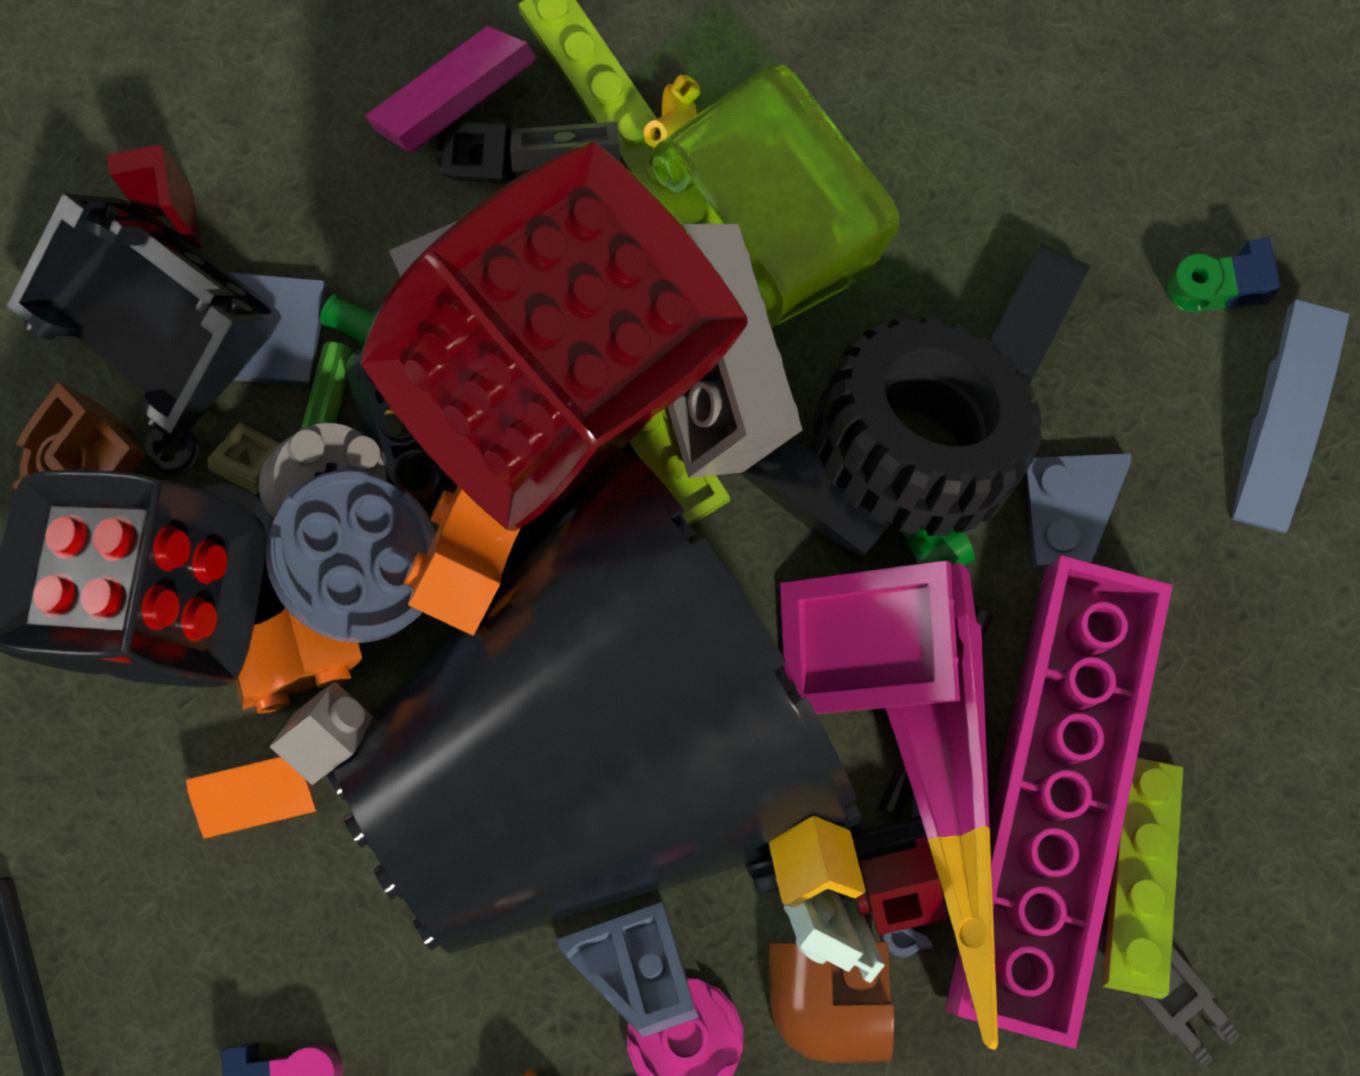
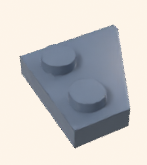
(1071, 504)
(635, 968)

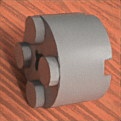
(312, 452)

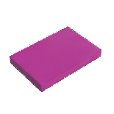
(450, 88)

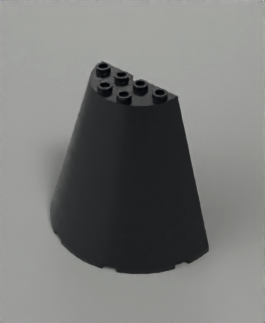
(591, 734)

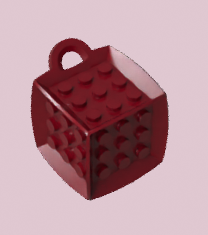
(548, 332)

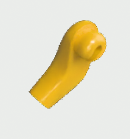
(677, 109)

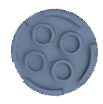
(344, 553)

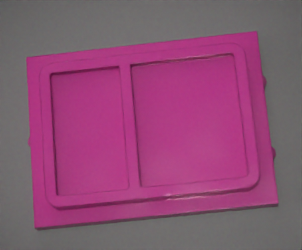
(872, 638)

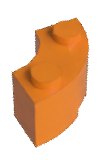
(461, 564)
(290, 660)

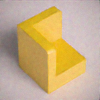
(814, 859)

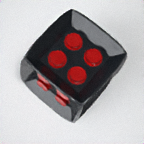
(129, 578)

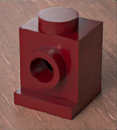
(902, 889)

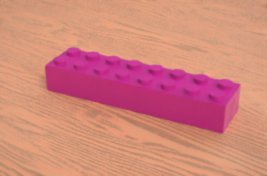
(1066, 791)

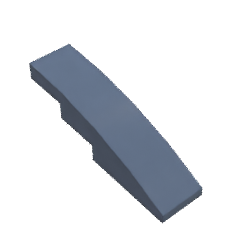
(1290, 416)

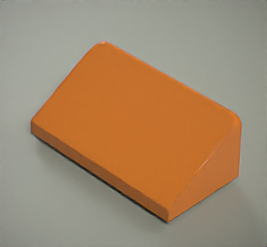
(249, 797)

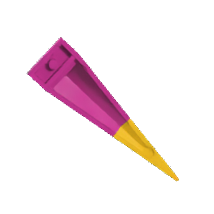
(948, 775)

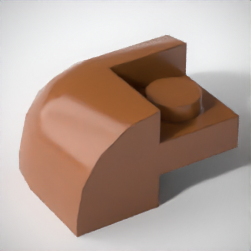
(76, 435)
(828, 1010)

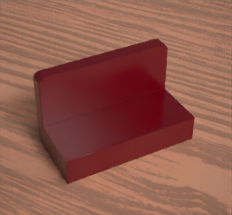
(157, 186)

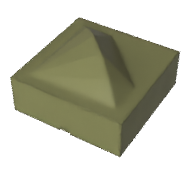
(242, 456)

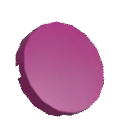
(719, 1038)

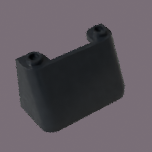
(143, 305)

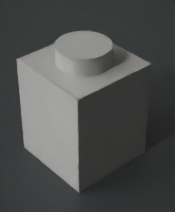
(322, 733)

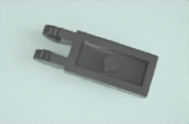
(1185, 999)

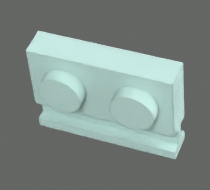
(836, 933)

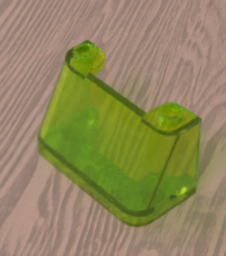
(790, 183)

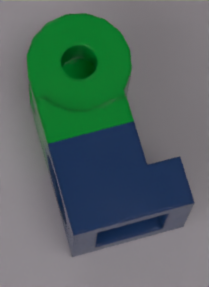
(1225, 282)

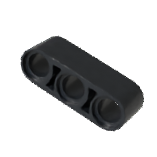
(1038, 308)
(393, 449)

